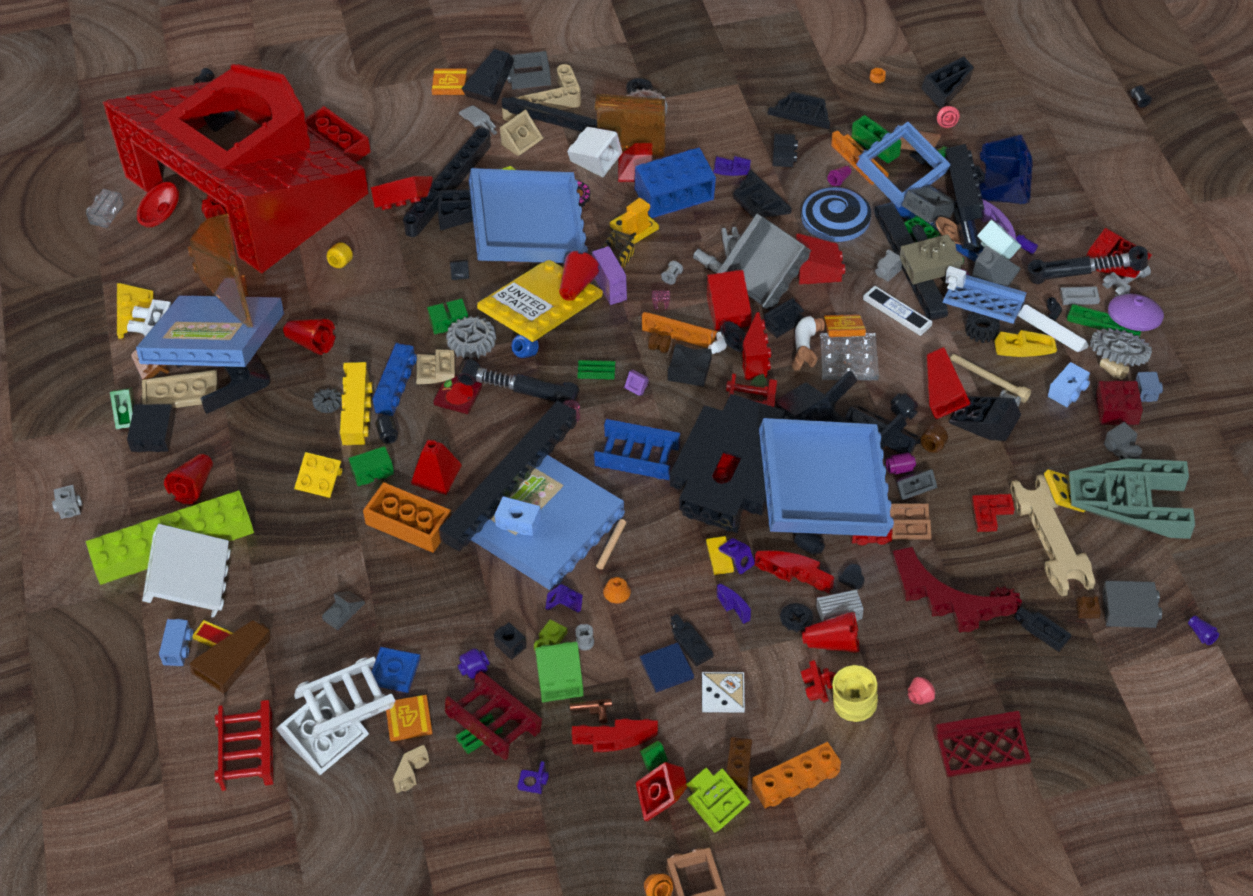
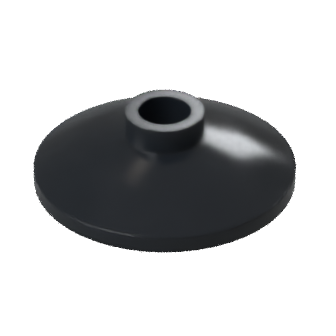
(733, 335)

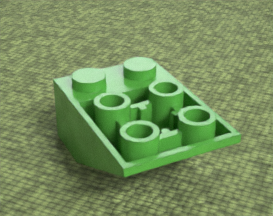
(559, 671)

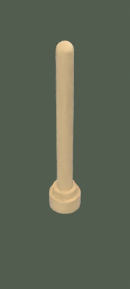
(1023, 392)

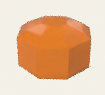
(877, 75)

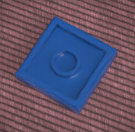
(395, 669)

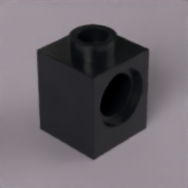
(512, 647)

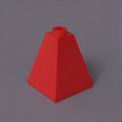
(436, 468)

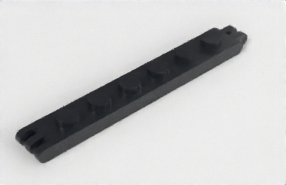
(548, 114)

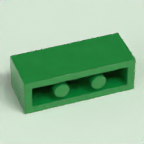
(868, 132)

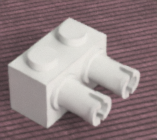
(150, 315)

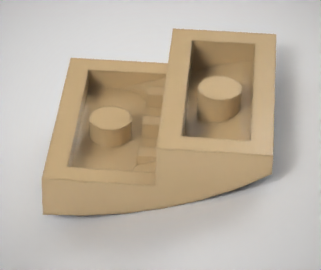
(435, 367)

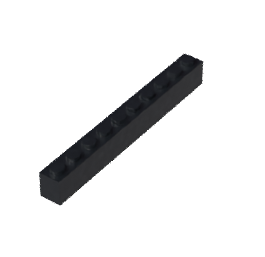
(507, 476)

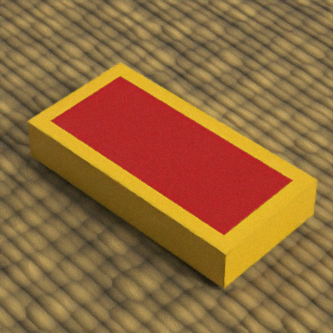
(210, 634)

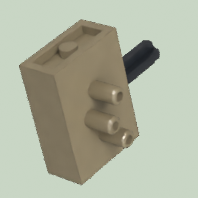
(929, 257)

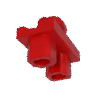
(814, 674)

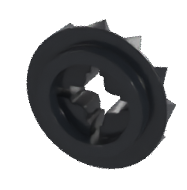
(638, 82)
(797, 610)

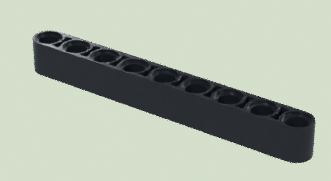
(448, 179)
(898, 236)

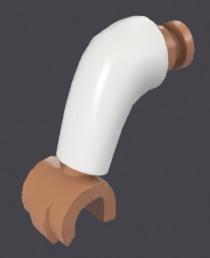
(805, 329)

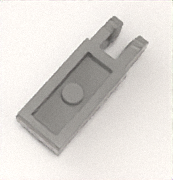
(729, 241)

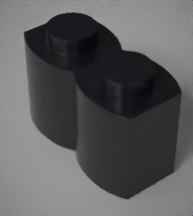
(784, 150)

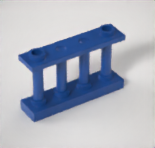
(639, 434)

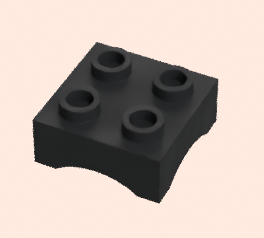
(689, 365)

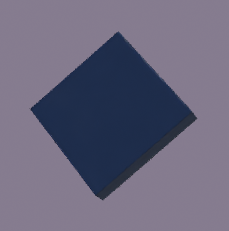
(666, 667)

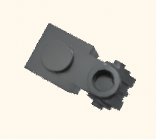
(1122, 442)

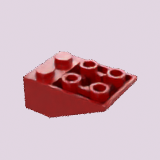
(1111, 244)
(755, 350)

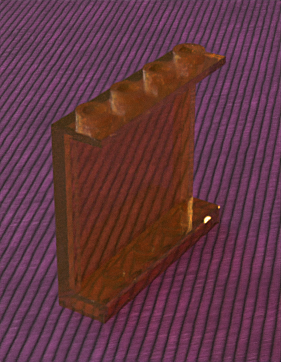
(633, 120)

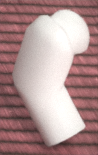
(718, 345)

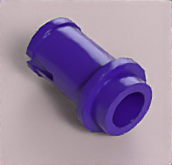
(1026, 244)

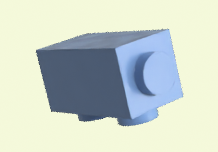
(175, 642)

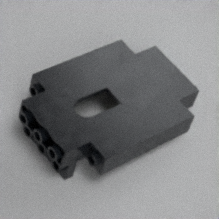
(715, 433)

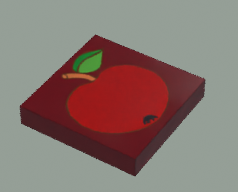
(457, 396)

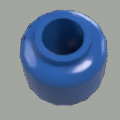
(523, 347)

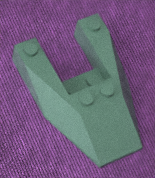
(1123, 494)

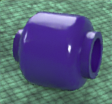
(472, 663)

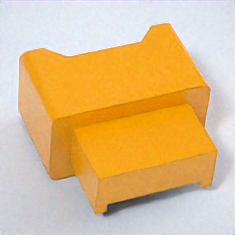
(636, 217)

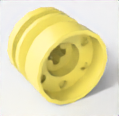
(855, 693)

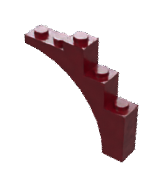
(941, 599)

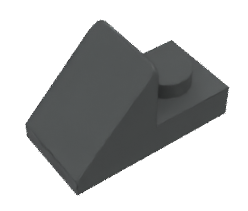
(343, 609)

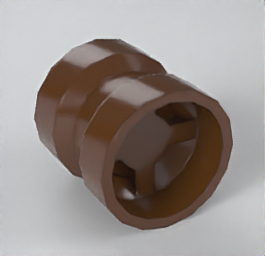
(659, 342)

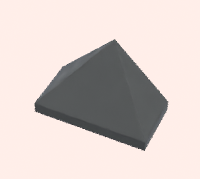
(916, 483)

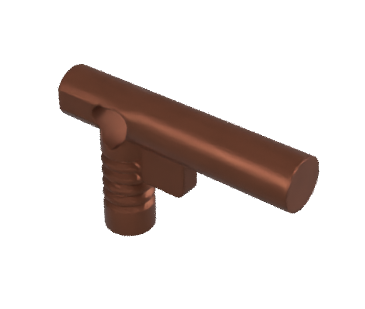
(594, 707)

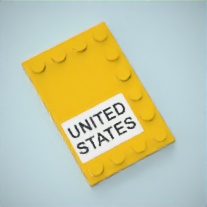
(533, 302)

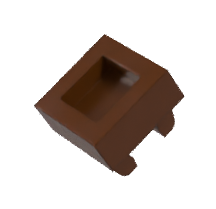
(1088, 607)

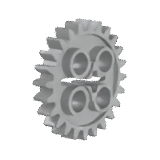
(1121, 347)

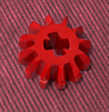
(212, 208)

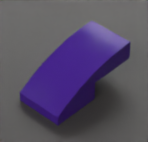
(737, 167)
(732, 600)

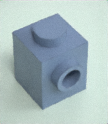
(1149, 386)

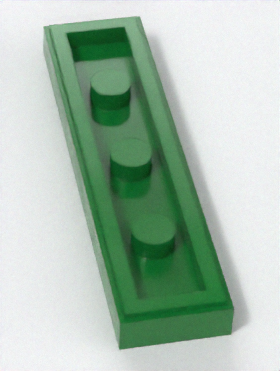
(1095, 319)

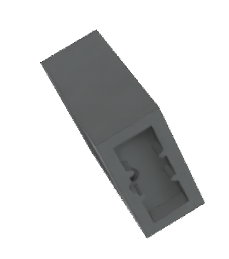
(530, 79)
(925, 203)

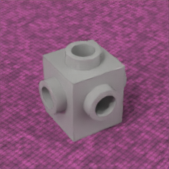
(67, 502)

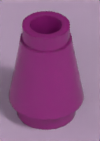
(838, 175)

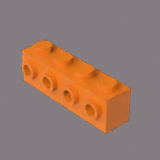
(796, 775)

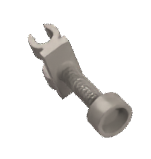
(1122, 284)

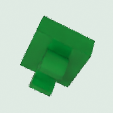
(654, 756)

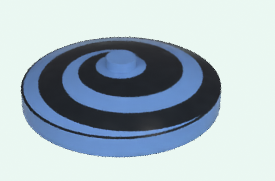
(836, 214)

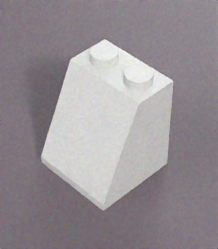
(595, 150)

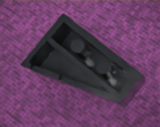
(489, 78)
(947, 81)
(454, 208)

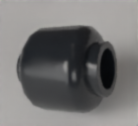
(904, 405)

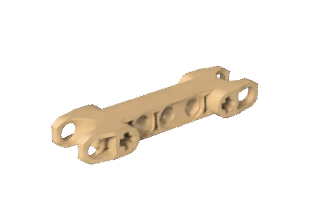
(1063, 562)

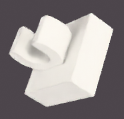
(955, 278)

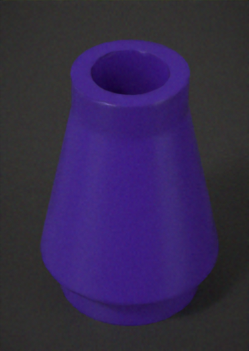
(1204, 631)

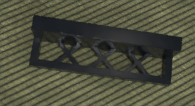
(903, 442)

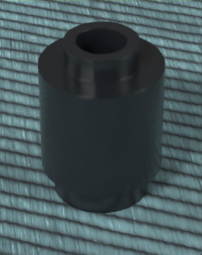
(386, 429)
(810, 543)

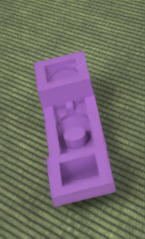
(993, 213)

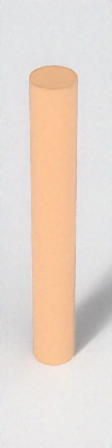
(611, 543)

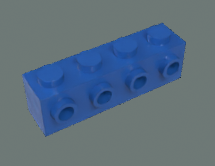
(394, 379)

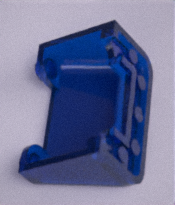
(1007, 171)

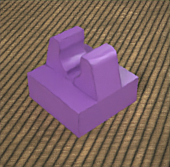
(636, 382)

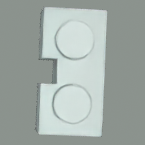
(999, 240)

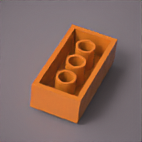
(406, 516)

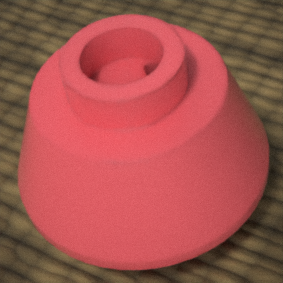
(948, 116)
(921, 691)

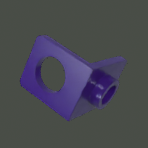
(738, 550)
(566, 597)
(541, 779)

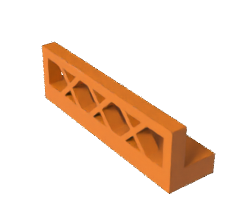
(850, 150)
(678, 330)

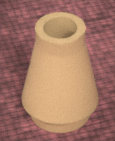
(1117, 371)

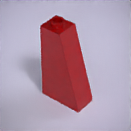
(944, 385)

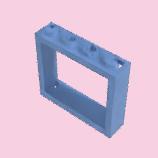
(920, 144)

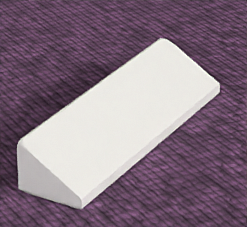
(1053, 329)

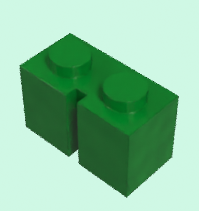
(442, 320)
(371, 465)

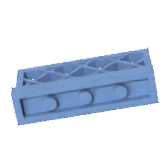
(992, 293)

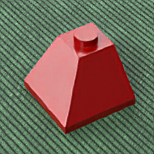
(632, 157)
(660, 789)

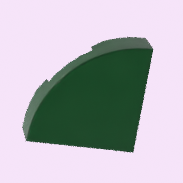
(759, 381)

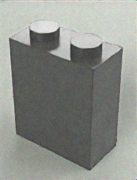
(1131, 604)

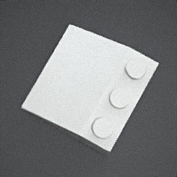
(327, 750)

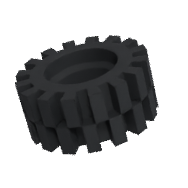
(978, 332)

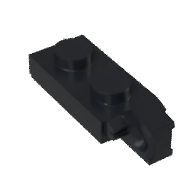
(1043, 628)
(690, 641)

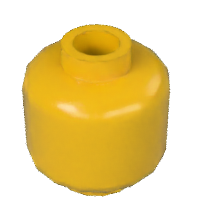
(339, 255)

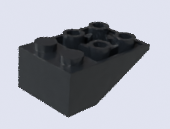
(988, 417)

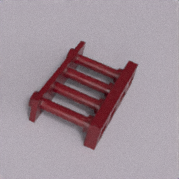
(498, 698)

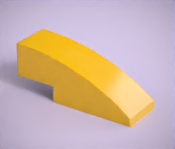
(1024, 344)

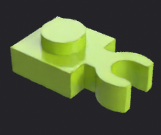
(551, 634)

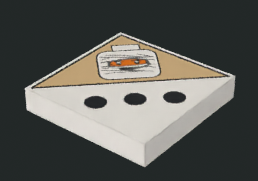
(723, 692)

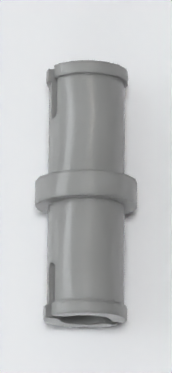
(709, 261)

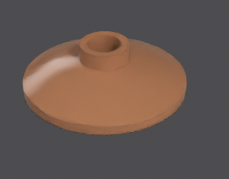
(948, 227)

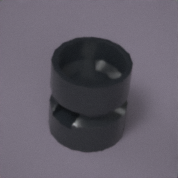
(217, 120)

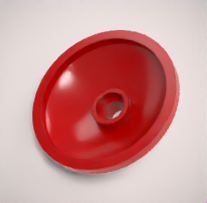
(158, 204)

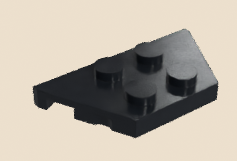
(802, 109)
(759, 198)

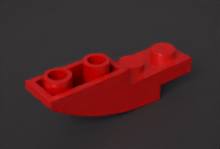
(789, 565)
(622, 736)

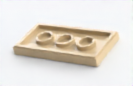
(179, 389)

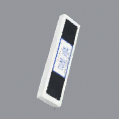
(897, 310)

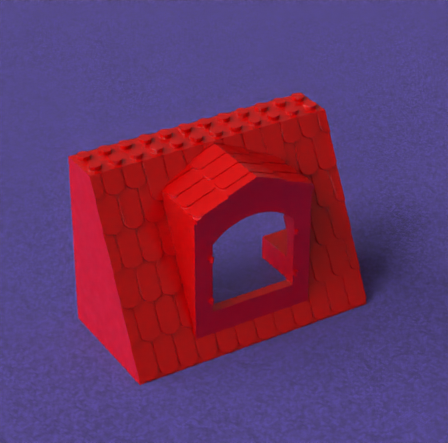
(274, 183)

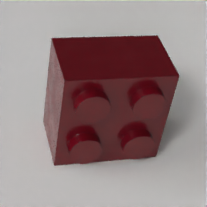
(1118, 402)

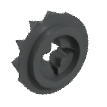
(328, 405)

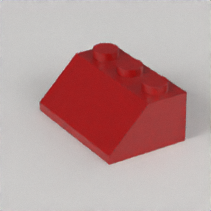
(401, 191)

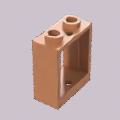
(695, 857)

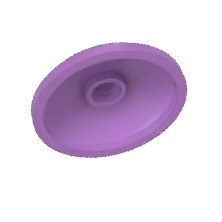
(1135, 312)

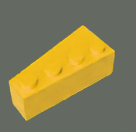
(355, 404)

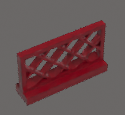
(976, 726)

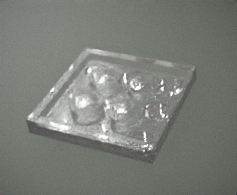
(847, 354)

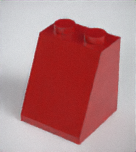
(823, 263)
(728, 299)

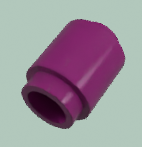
(900, 463)

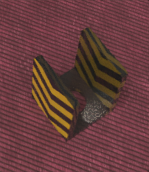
(614, 242)

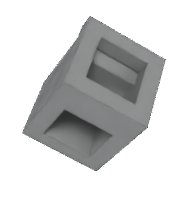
(888, 266)

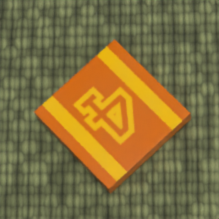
(449, 81)
(844, 325)
(409, 718)

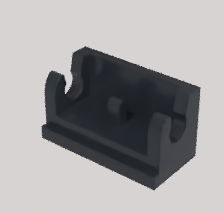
(783, 318)

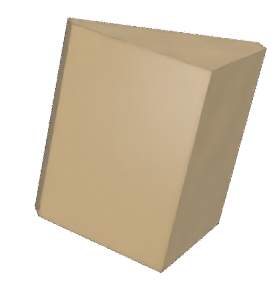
(520, 133)

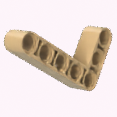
(562, 98)

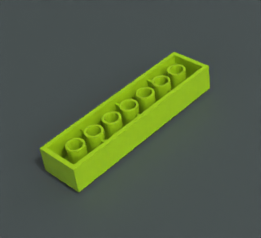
(129, 548)

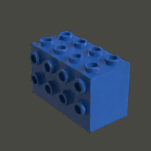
(675, 182)

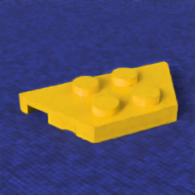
(127, 298)

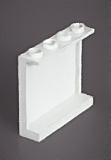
(187, 568)

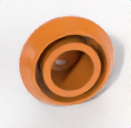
(616, 590)
(658, 885)

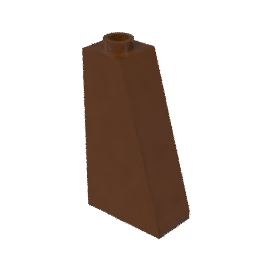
(230, 657)

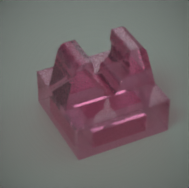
(660, 296)

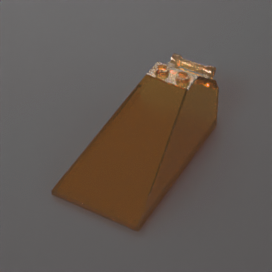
(217, 265)

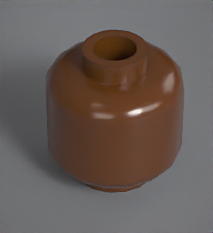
(934, 438)

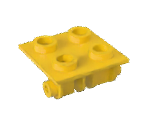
(318, 475)

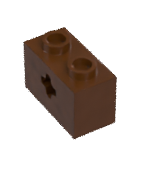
(739, 761)

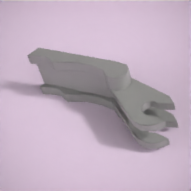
(478, 118)

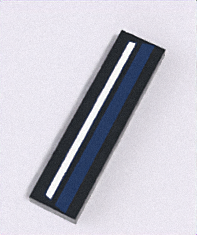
(967, 232)

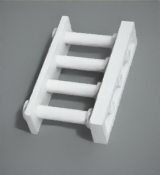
(343, 718)

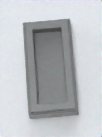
(1079, 295)

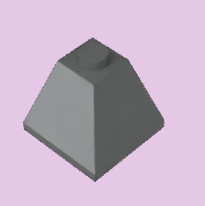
(994, 268)

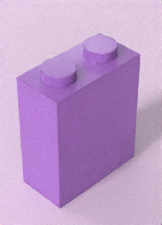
(610, 276)

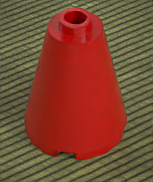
(577, 274)
(311, 334)
(189, 479)
(834, 634)

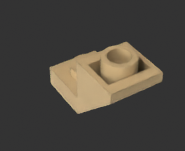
(404, 776)

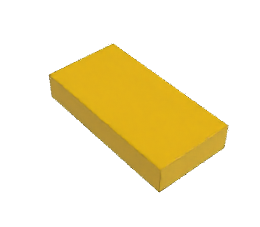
(720, 562)

